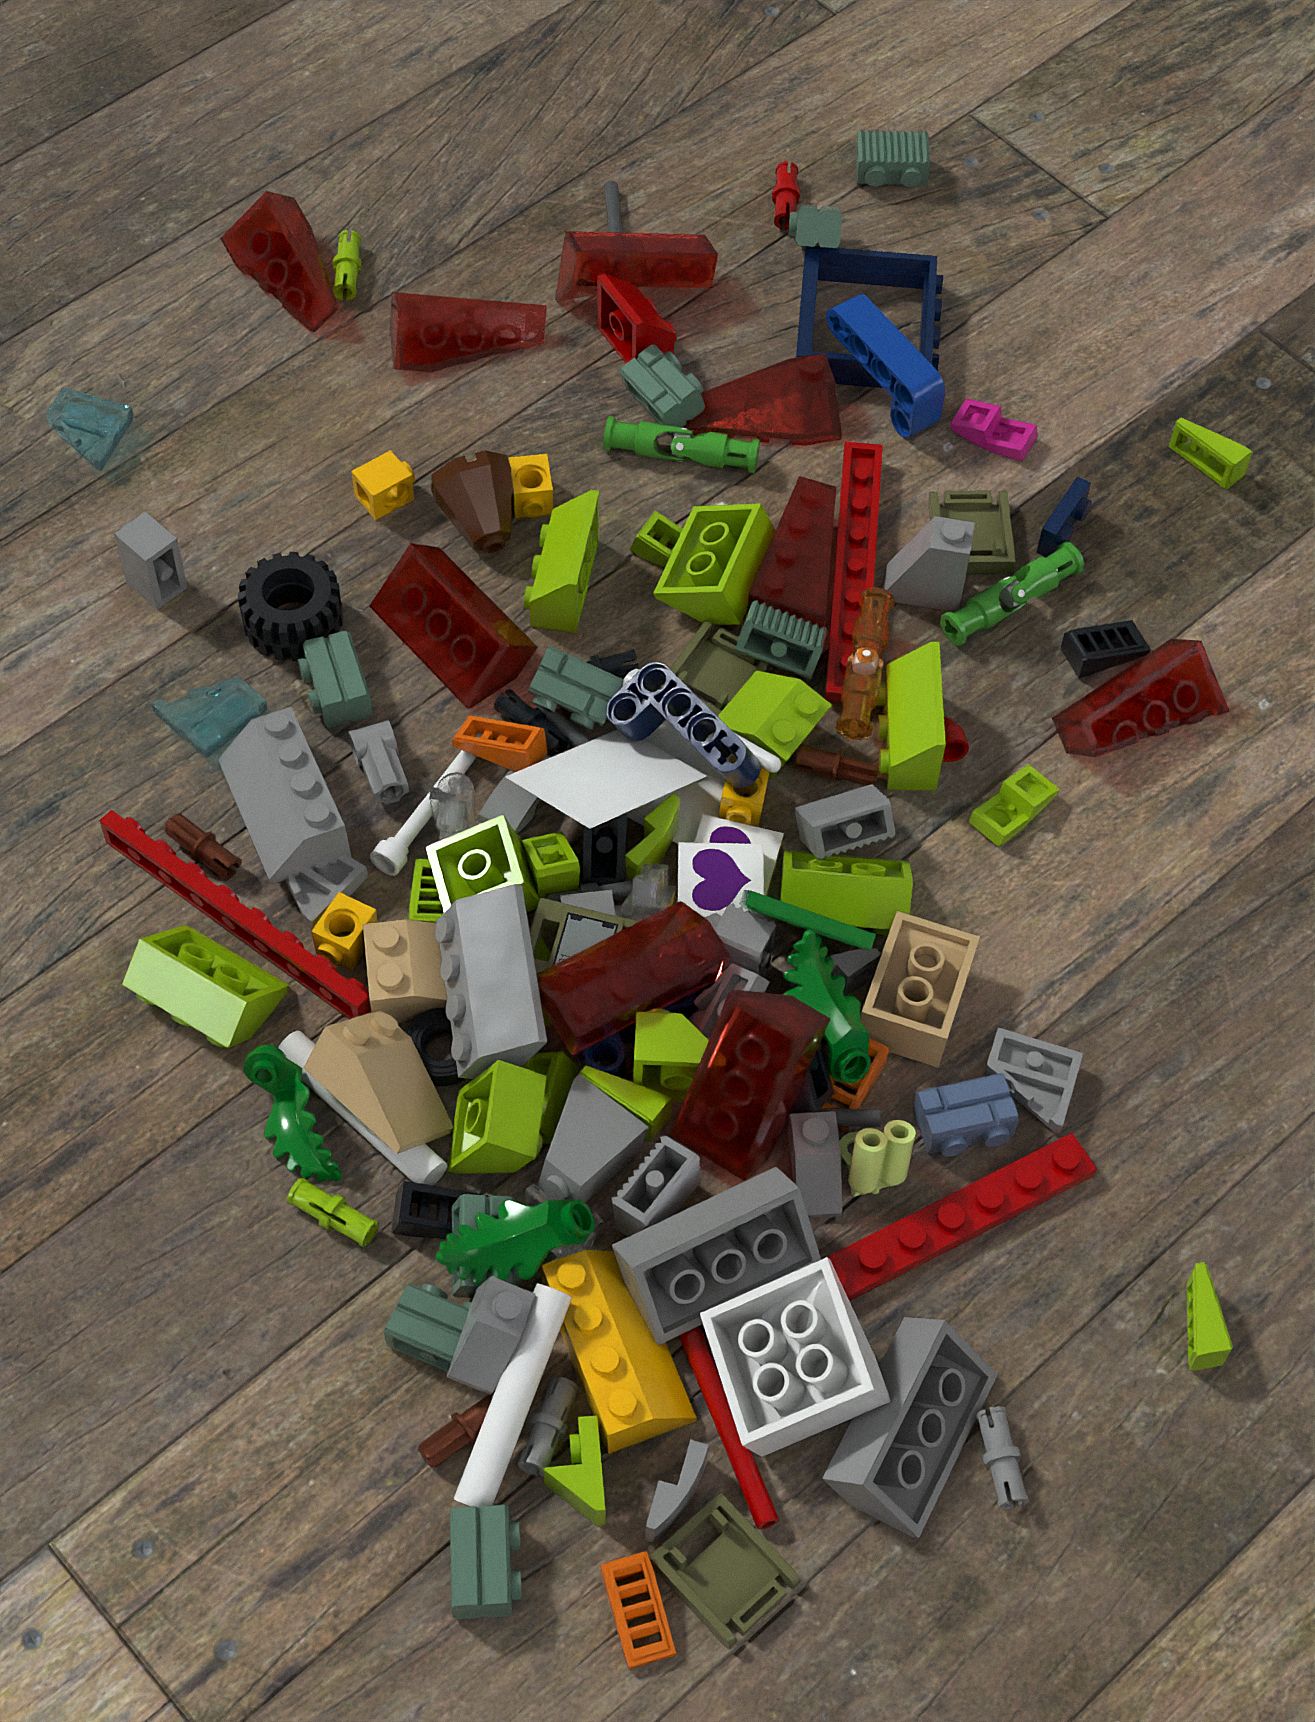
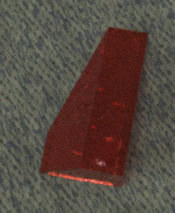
(281, 254)
(451, 331)
(779, 402)

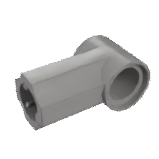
(378, 753)

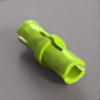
(347, 265)
(332, 1212)

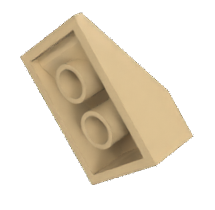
(403, 968)
(918, 987)
(380, 1080)

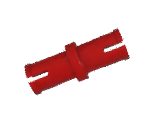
(785, 193)

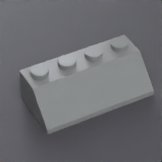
(283, 797)
(490, 981)
(716, 1252)
(904, 1451)

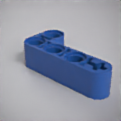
(892, 361)

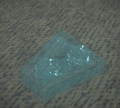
(89, 424)
(212, 713)

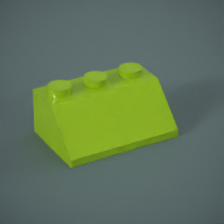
(716, 562)
(564, 565)
(912, 720)
(848, 888)
(203, 985)

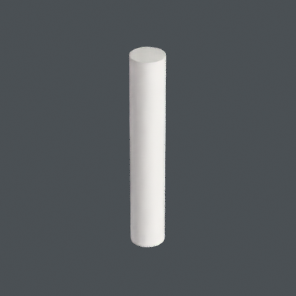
(418, 1164)
(512, 1399)

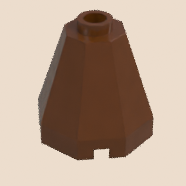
(477, 498)

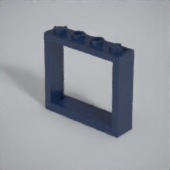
(871, 269)

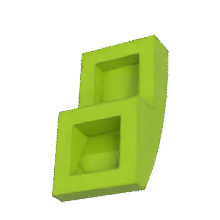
(1014, 806)
(658, 835)

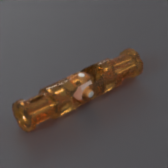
(862, 686)

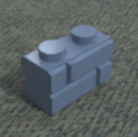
(966, 1115)

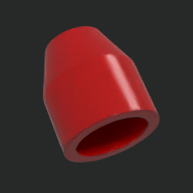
(955, 740)

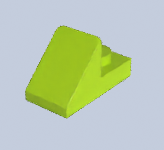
(552, 863)
(581, 1483)

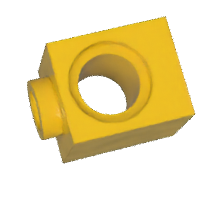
(383, 484)
(531, 486)
(741, 808)
(343, 915)

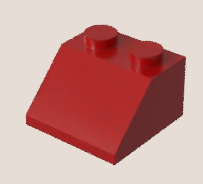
(630, 319)

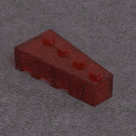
(799, 554)

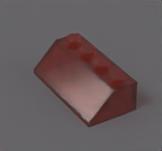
(452, 625)
(631, 973)
(749, 1079)

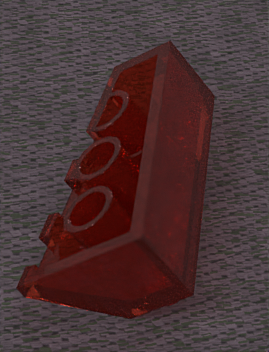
(636, 259)
(1145, 700)

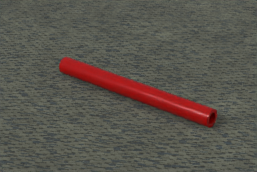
(740, 1457)

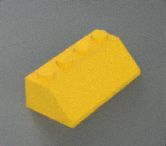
(617, 1361)

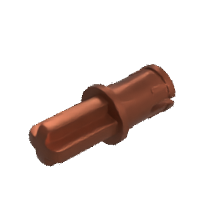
(835, 766)
(202, 846)
(456, 1434)

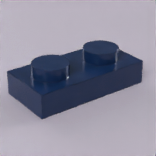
(1060, 524)

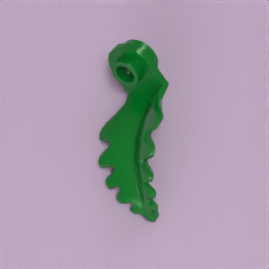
(816, 987)
(288, 1117)
(516, 1239)

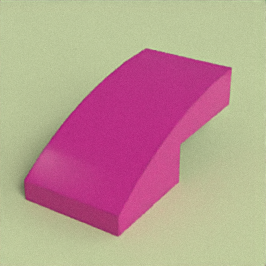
(986, 427)

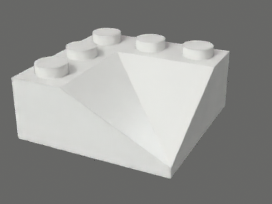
(793, 1358)

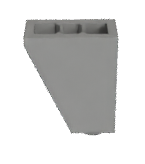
(932, 566)
(589, 1144)

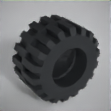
(282, 582)

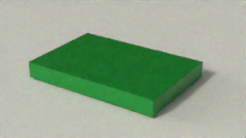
(807, 920)

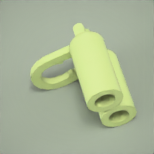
(878, 1157)

